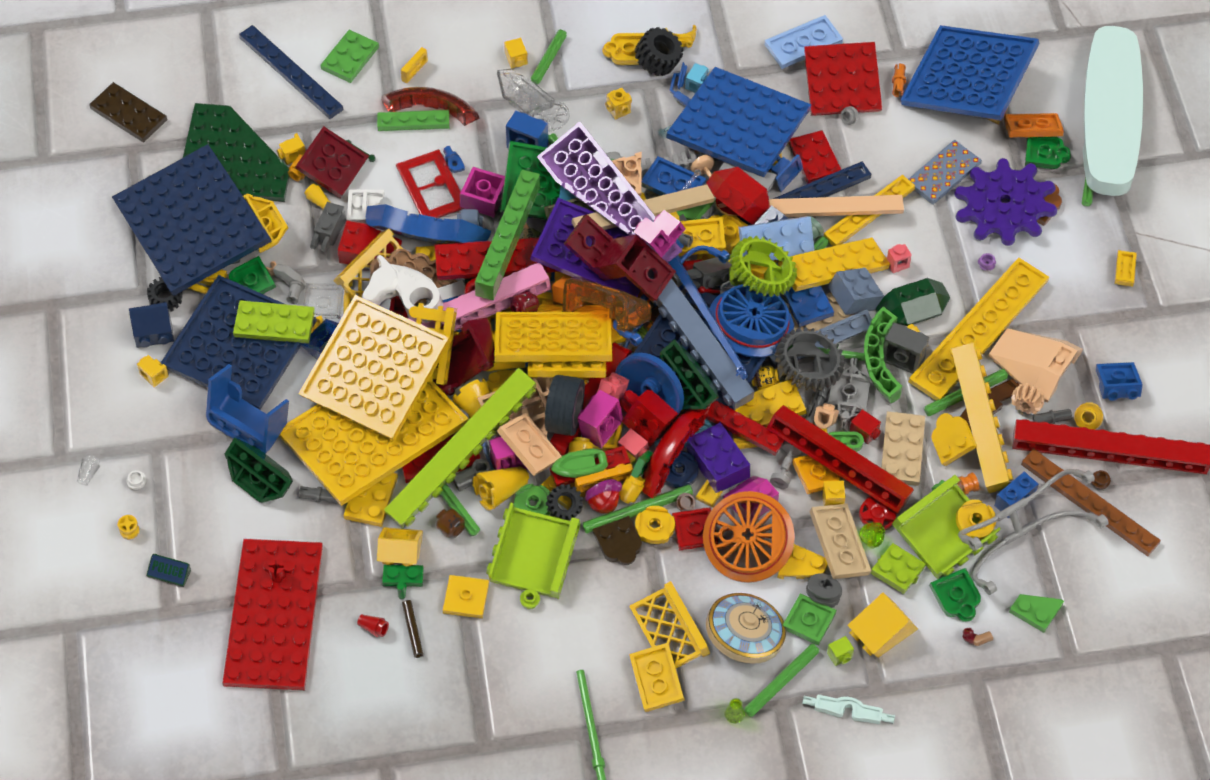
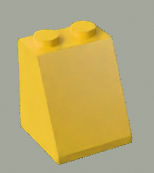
(881, 626)

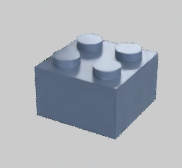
(855, 291)

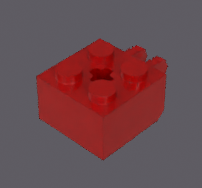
(647, 415)

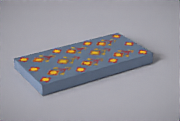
(944, 171)

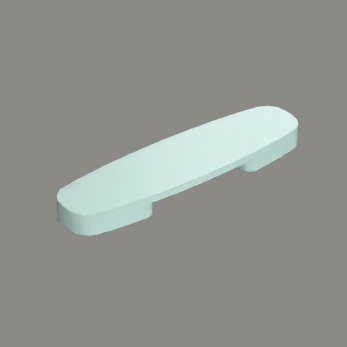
(1112, 111)

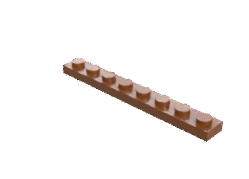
(1091, 502)

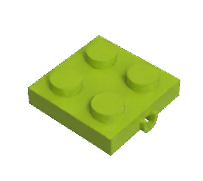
(898, 568)

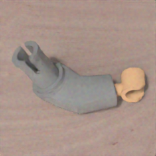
(292, 279)

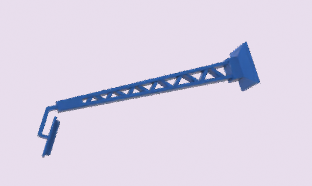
(784, 169)
(696, 296)

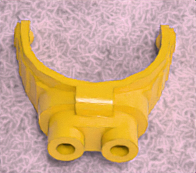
(687, 38)

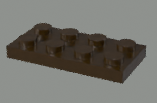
(128, 112)

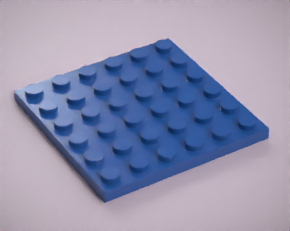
(970, 72)
(738, 121)

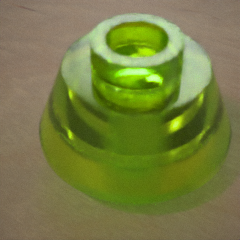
(872, 534)

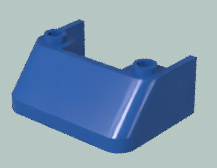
(239, 418)

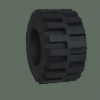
(659, 51)

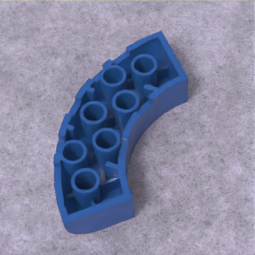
(424, 227)

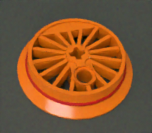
(781, 535)

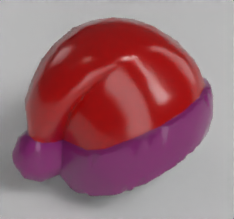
(604, 496)

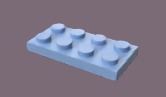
(789, 46)
(792, 234)

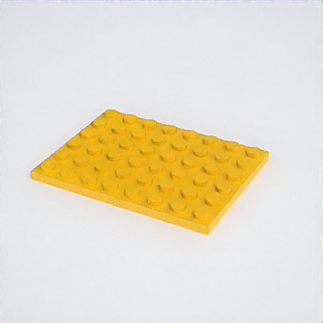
(354, 458)

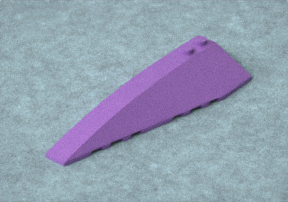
(591, 176)

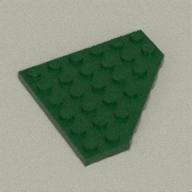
(240, 151)

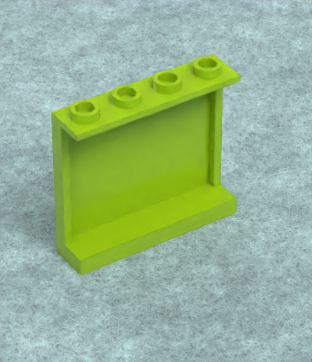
(933, 530)
(533, 551)

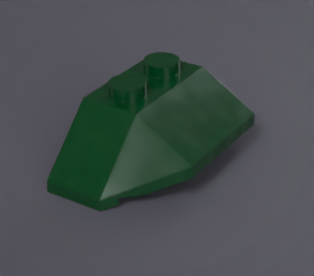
(916, 301)
(696, 385)
(256, 472)

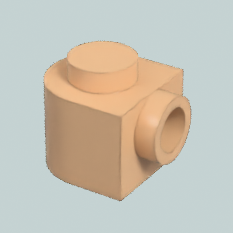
(825, 415)

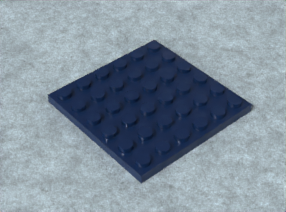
(209, 345)

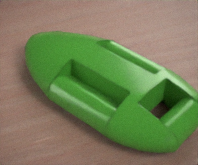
(580, 463)

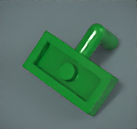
(403, 577)

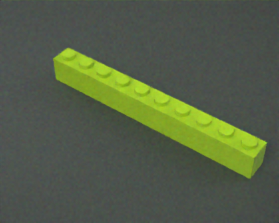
(460, 448)

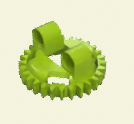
(776, 278)

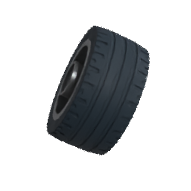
(564, 405)

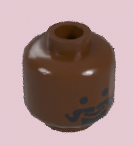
(450, 523)

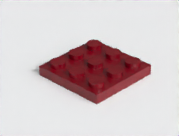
(331, 162)

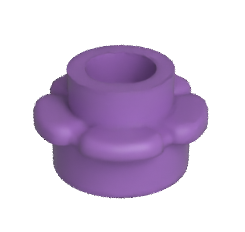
(987, 258)

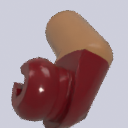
(975, 639)

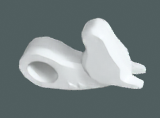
(404, 282)

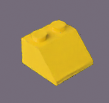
(399, 546)

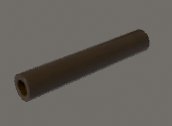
(412, 628)

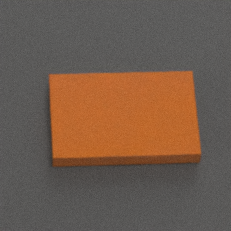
(1033, 125)

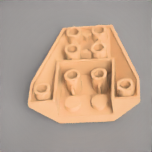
(1034, 359)

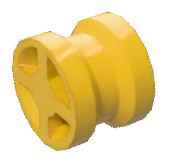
(124, 525)

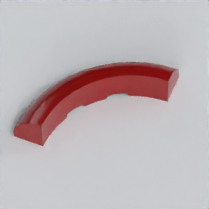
(669, 448)

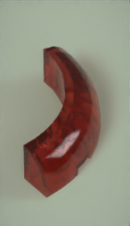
(430, 98)

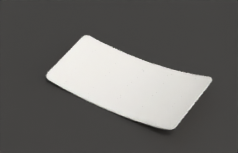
(452, 290)

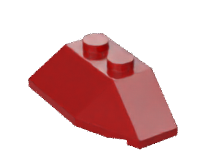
(740, 193)

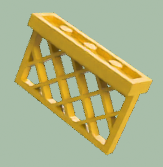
(363, 259)
(682, 615)

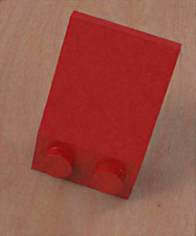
(356, 238)

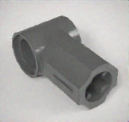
(465, 478)

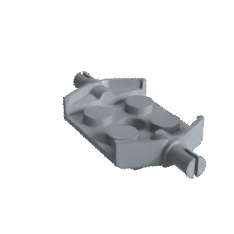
(850, 404)

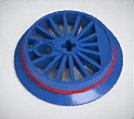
(753, 316)

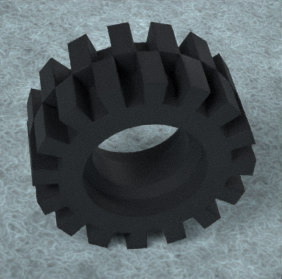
(158, 287)
(564, 490)

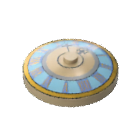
(745, 628)

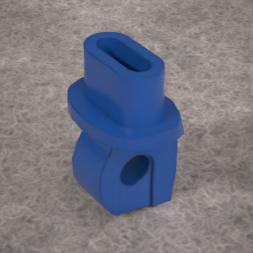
(452, 157)

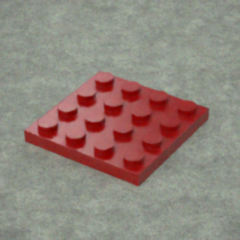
(842, 78)

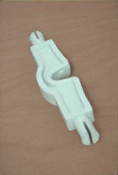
(837, 706)

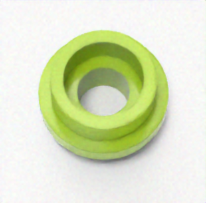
(529, 604)

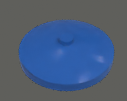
(653, 374)

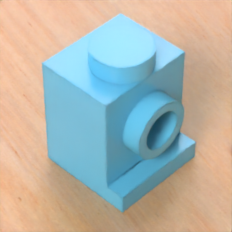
(696, 77)

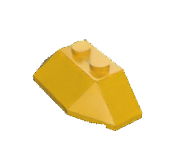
(269, 218)

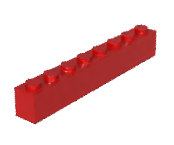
(840, 458)

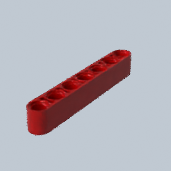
(619, 353)

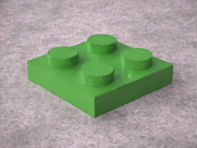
(809, 619)

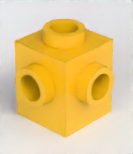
(618, 103)

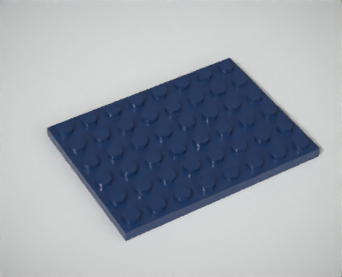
(191, 219)

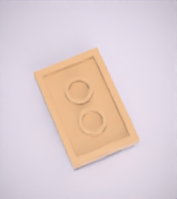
(529, 444)

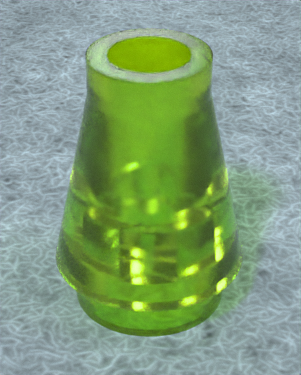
(734, 712)

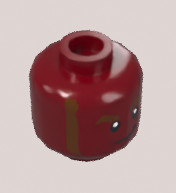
(524, 302)

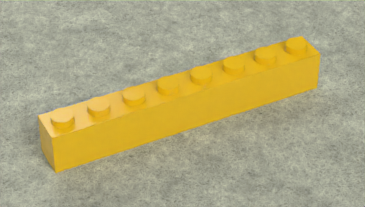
(981, 417)

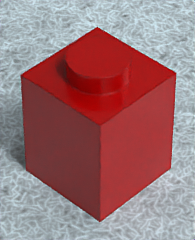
(866, 425)

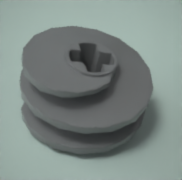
(824, 589)

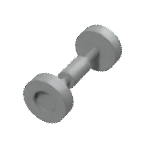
(779, 479)

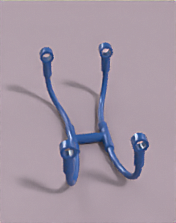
(633, 336)

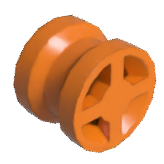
(969, 483)

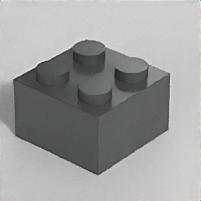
(905, 348)

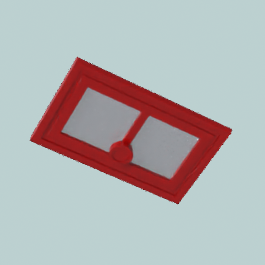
(430, 184)

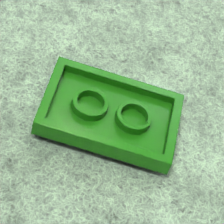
(349, 56)

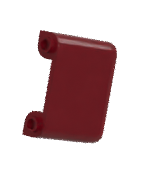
(470, 354)

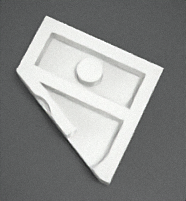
(358, 202)

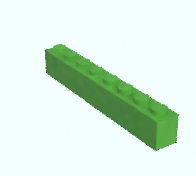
(507, 235)

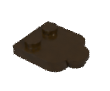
(619, 541)

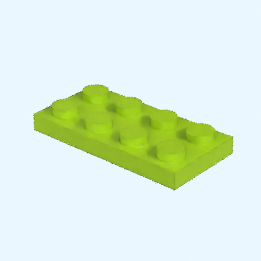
(274, 321)

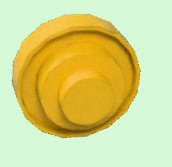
(1088, 415)

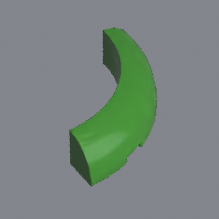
(874, 355)

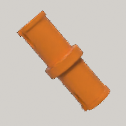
(899, 80)

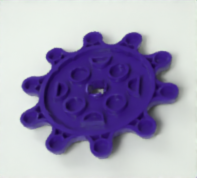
(1008, 218)

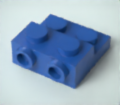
(1119, 381)

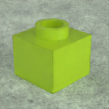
(840, 651)

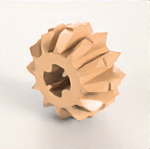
(1028, 399)

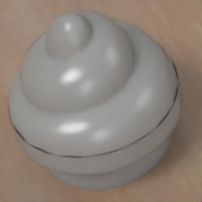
(849, 115)

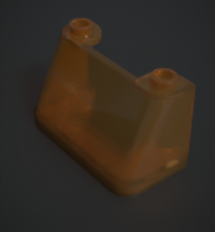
(624, 308)

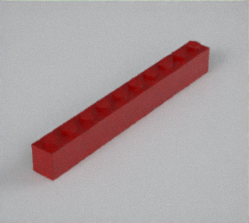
(1111, 446)

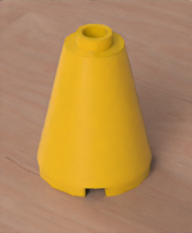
(469, 395)
(499, 485)

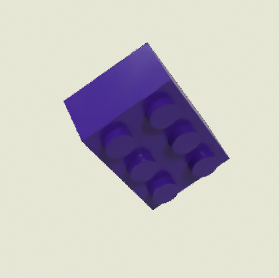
(718, 458)

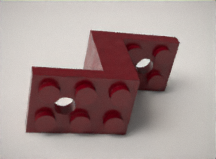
(619, 257)

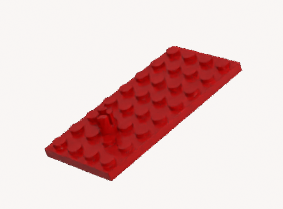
(273, 614)

